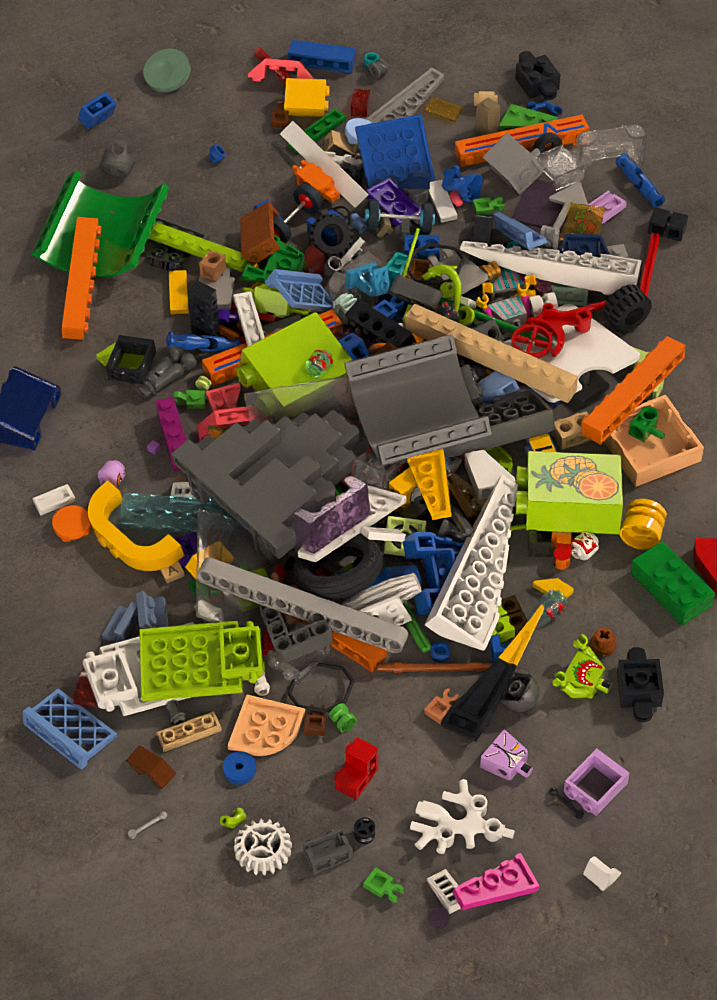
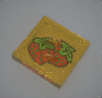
(584, 219)

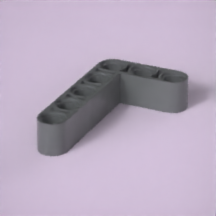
(298, 641)

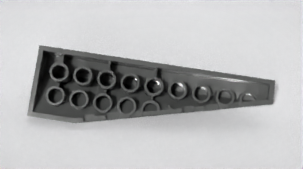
(510, 419)

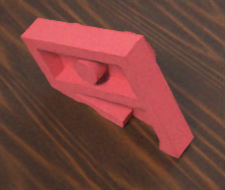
(224, 397)

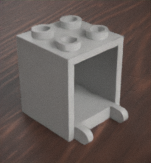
(515, 163)

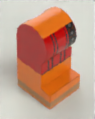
(562, 553)

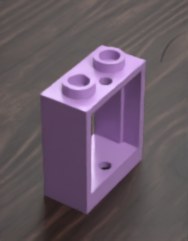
(605, 766)

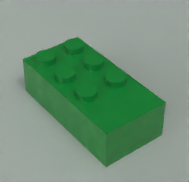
(672, 583)

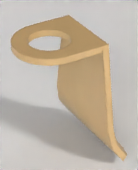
(338, 139)

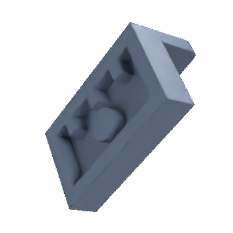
(151, 611)

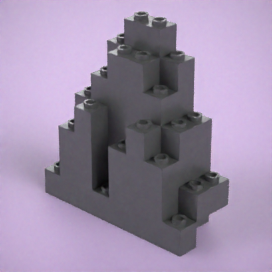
(270, 473)

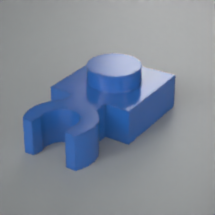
(389, 308)

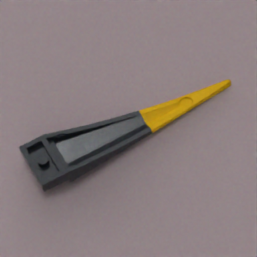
(477, 706)

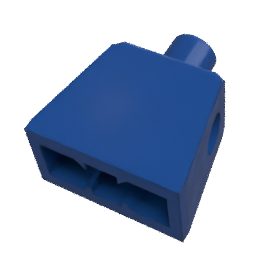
(354, 346)

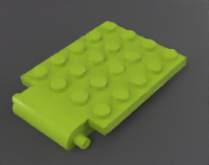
(199, 660)

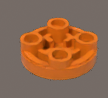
(71, 523)

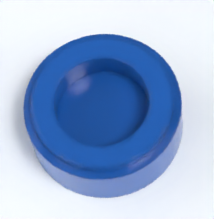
(440, 652)

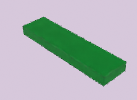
(324, 126)

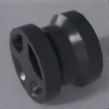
(366, 825)

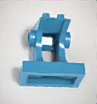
(373, 284)

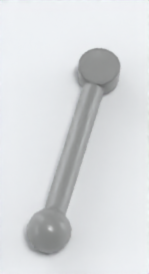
(133, 833)

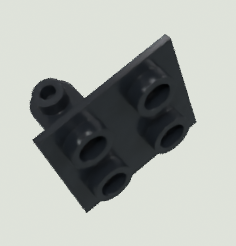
(167, 256)

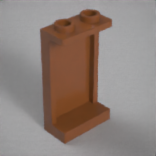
(258, 234)

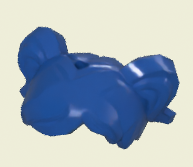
(468, 186)

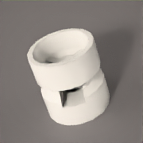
(537, 303)

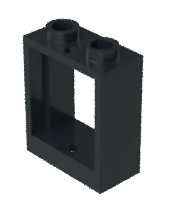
(123, 345)

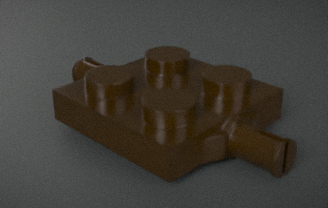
(464, 498)

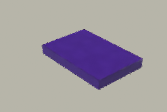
(393, 201)

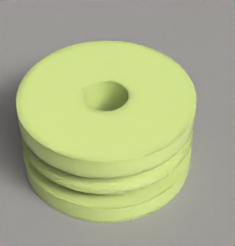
(203, 383)

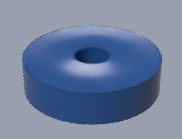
(241, 776)

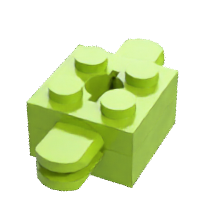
(270, 300)

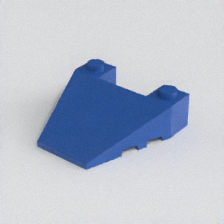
(438, 559)

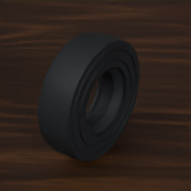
(546, 138)

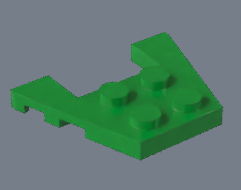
(286, 258)

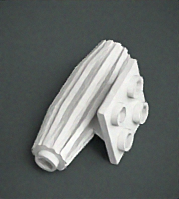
(387, 599)

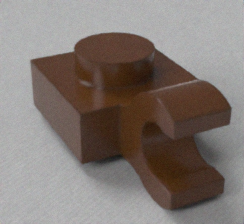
(280, 117)

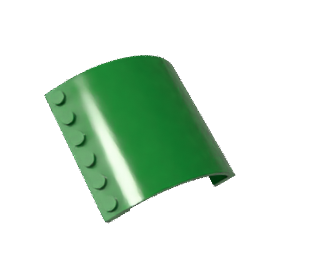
(121, 233)

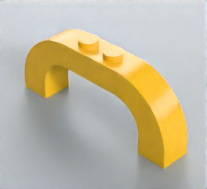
(142, 558)

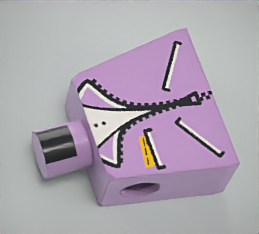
(506, 757)

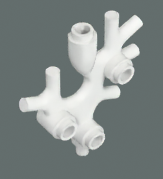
(448, 827)

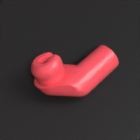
(455, 198)

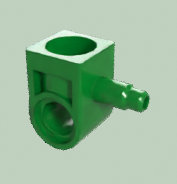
(645, 424)

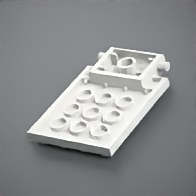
(117, 677)

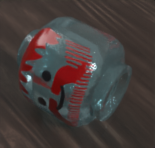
(319, 363)
(554, 603)

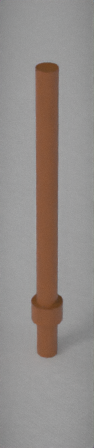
(397, 667)

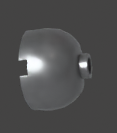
(521, 692)

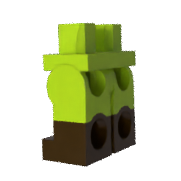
(510, 619)

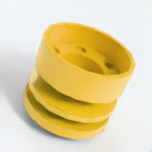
(643, 524)

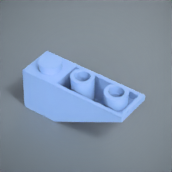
(497, 385)

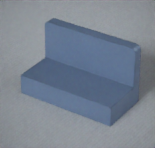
(121, 623)

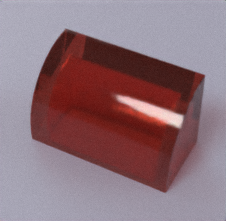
(313, 261)

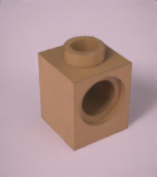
(212, 265)

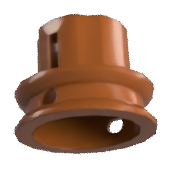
(603, 646)

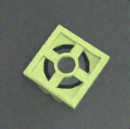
(405, 525)

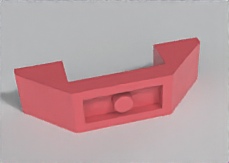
(260, 71)
(223, 419)

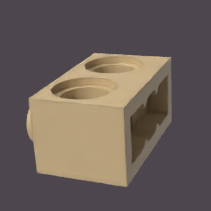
(569, 431)

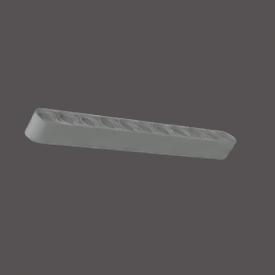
(302, 605)

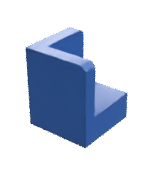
(496, 647)

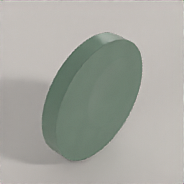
(167, 70)

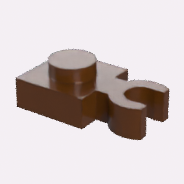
(315, 723)

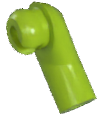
(233, 822)

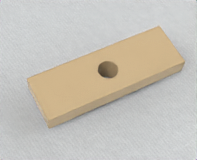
(179, 736)

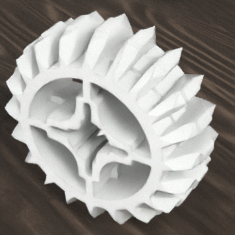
(259, 856)

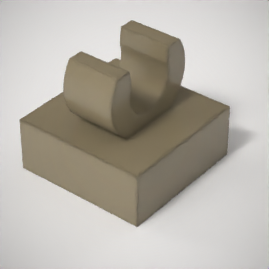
(384, 226)

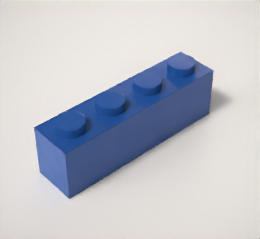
(323, 56)

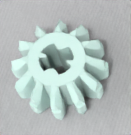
(342, 305)

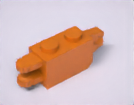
(315, 177)

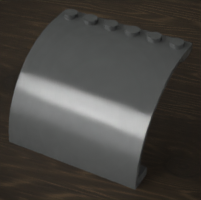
(414, 400)

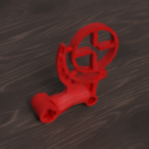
(550, 324)

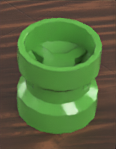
(344, 719)

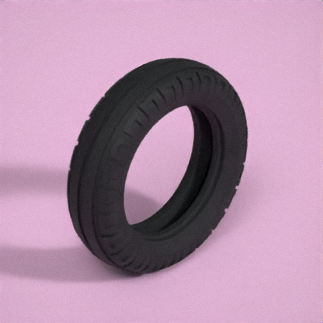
(344, 584)

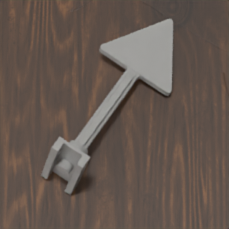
(570, 194)

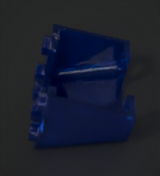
(23, 406)

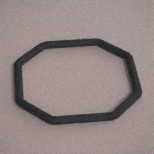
(438, 246)
(322, 709)

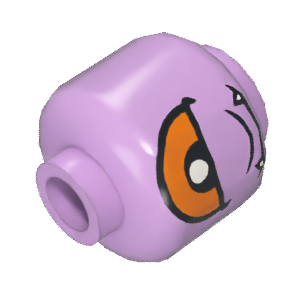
(113, 472)

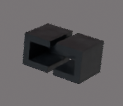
(676, 226)

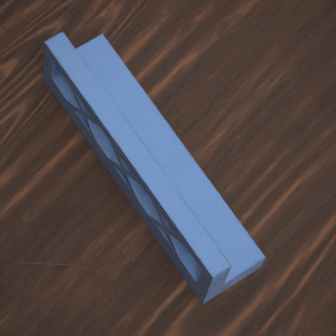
(518, 232)

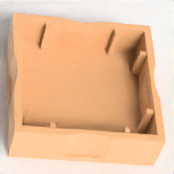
(655, 456)

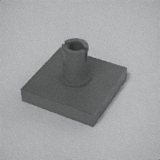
(592, 386)

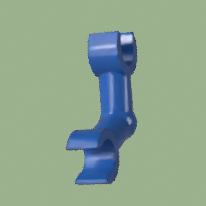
(545, 104)

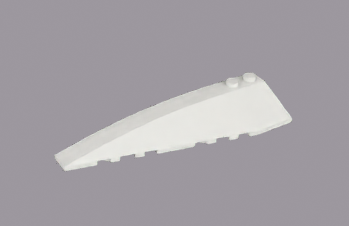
(574, 270)
(471, 593)

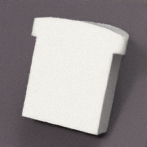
(600, 873)

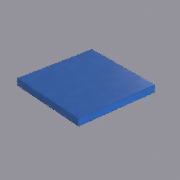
(394, 149)

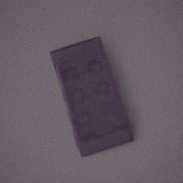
(320, 528)

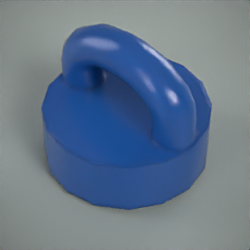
(217, 152)

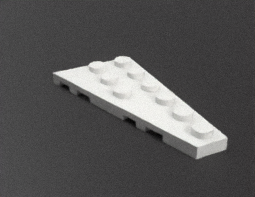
(381, 504)

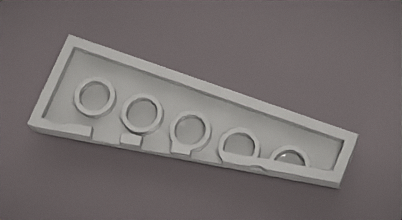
(410, 98)

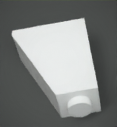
(484, 472)

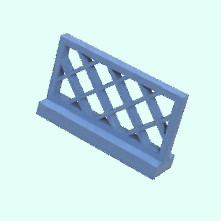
(302, 288)
(57, 736)

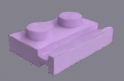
(611, 203)

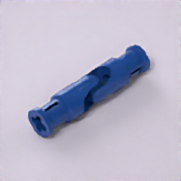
(635, 175)
(191, 341)

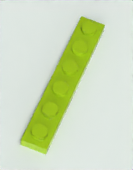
(196, 245)

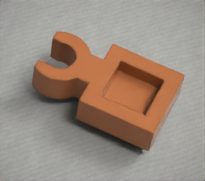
(439, 707)

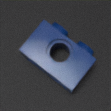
(97, 110)

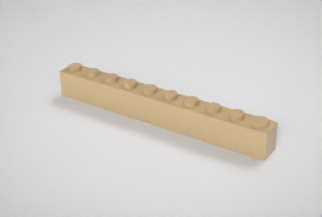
(494, 353)

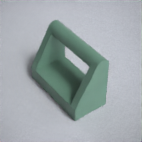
(570, 295)

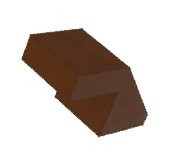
(152, 765)

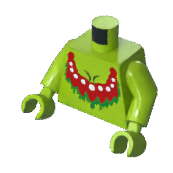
(583, 674)

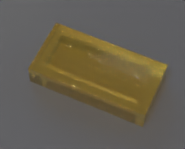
(444, 109)

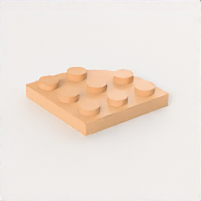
(265, 726)

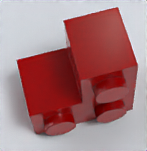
(359, 768)

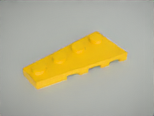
(431, 478)

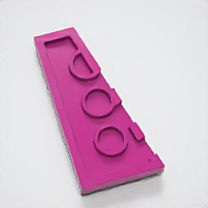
(505, 882)

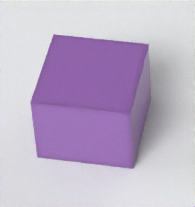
(153, 447)

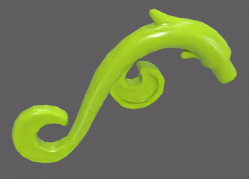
(455, 292)

